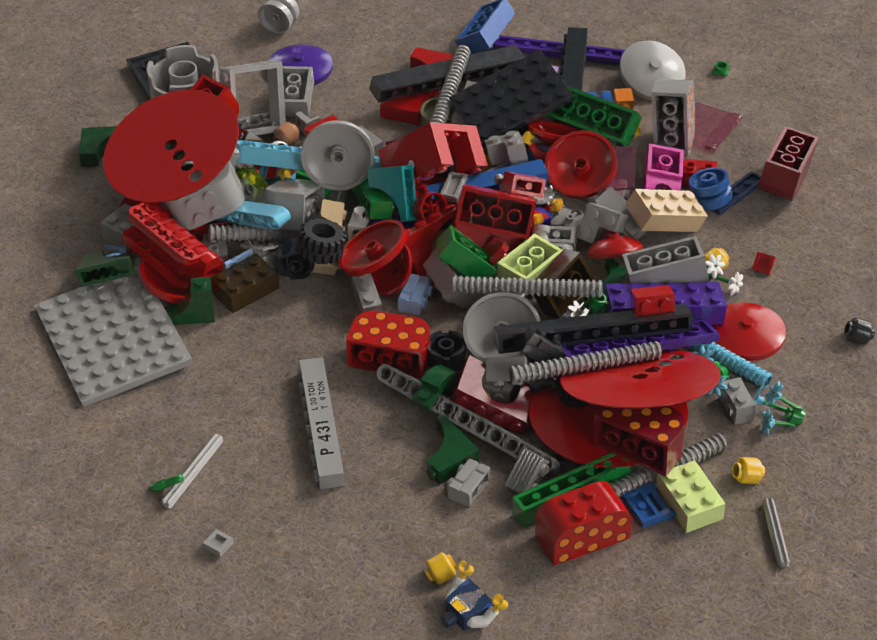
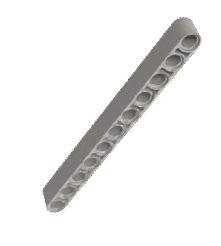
(458, 415)

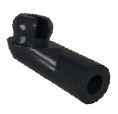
(543, 383)

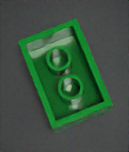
(464, 255)

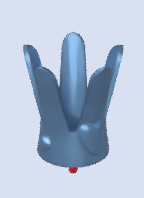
(120, 251)

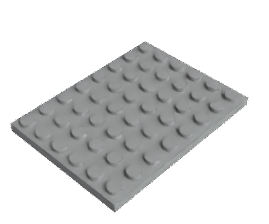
(112, 337)

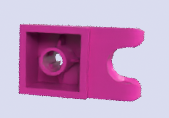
(662, 168)

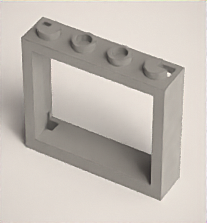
(275, 89)

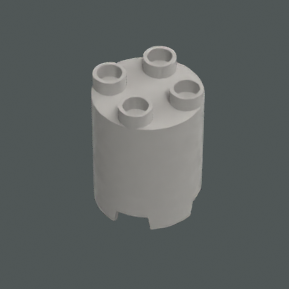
(180, 71)

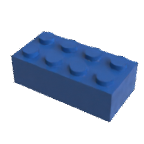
(486, 26)

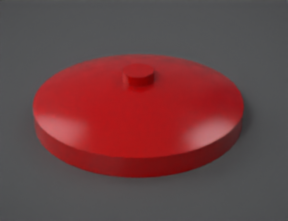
(581, 164)
(373, 247)
(158, 285)
(751, 331)

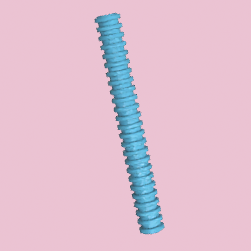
(736, 364)

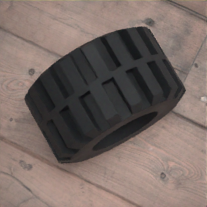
(321, 241)

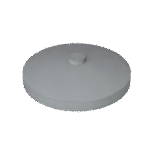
(645, 63)
(337, 155)
(492, 311)

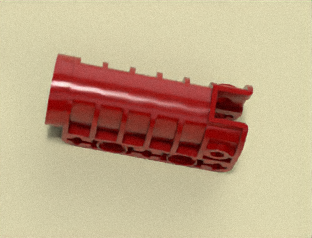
(169, 246)

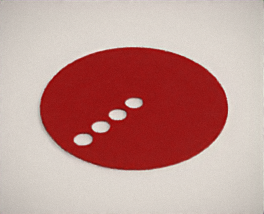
(136, 150)
(670, 385)
(571, 429)

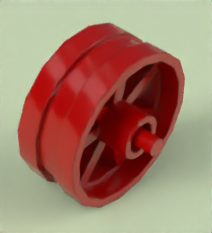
(421, 207)

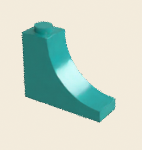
(399, 185)

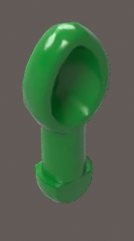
(164, 483)

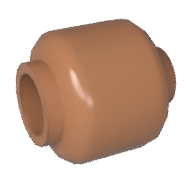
(286, 133)

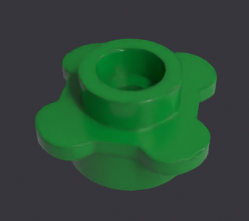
(721, 68)

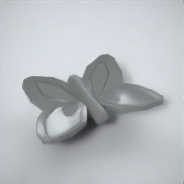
(567, 219)

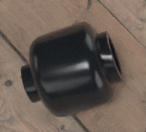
(859, 331)

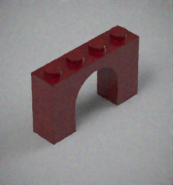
(471, 395)

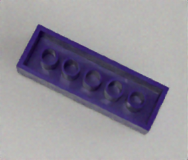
(702, 298)

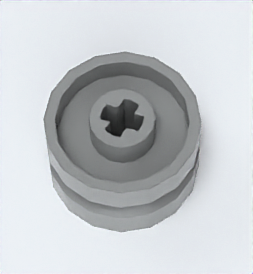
(278, 15)

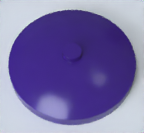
(306, 56)

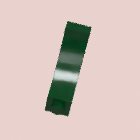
(93, 144)
(98, 268)
(196, 305)
(453, 452)

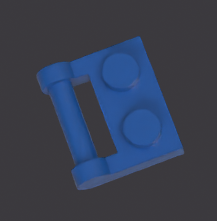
(643, 508)

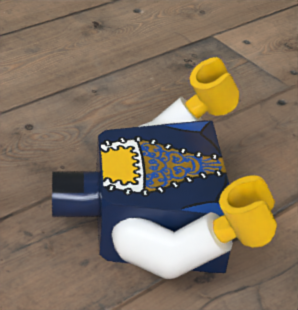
(469, 604)

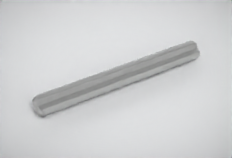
(192, 471)

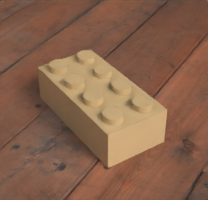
(666, 210)

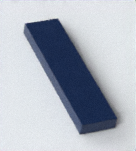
(740, 190)

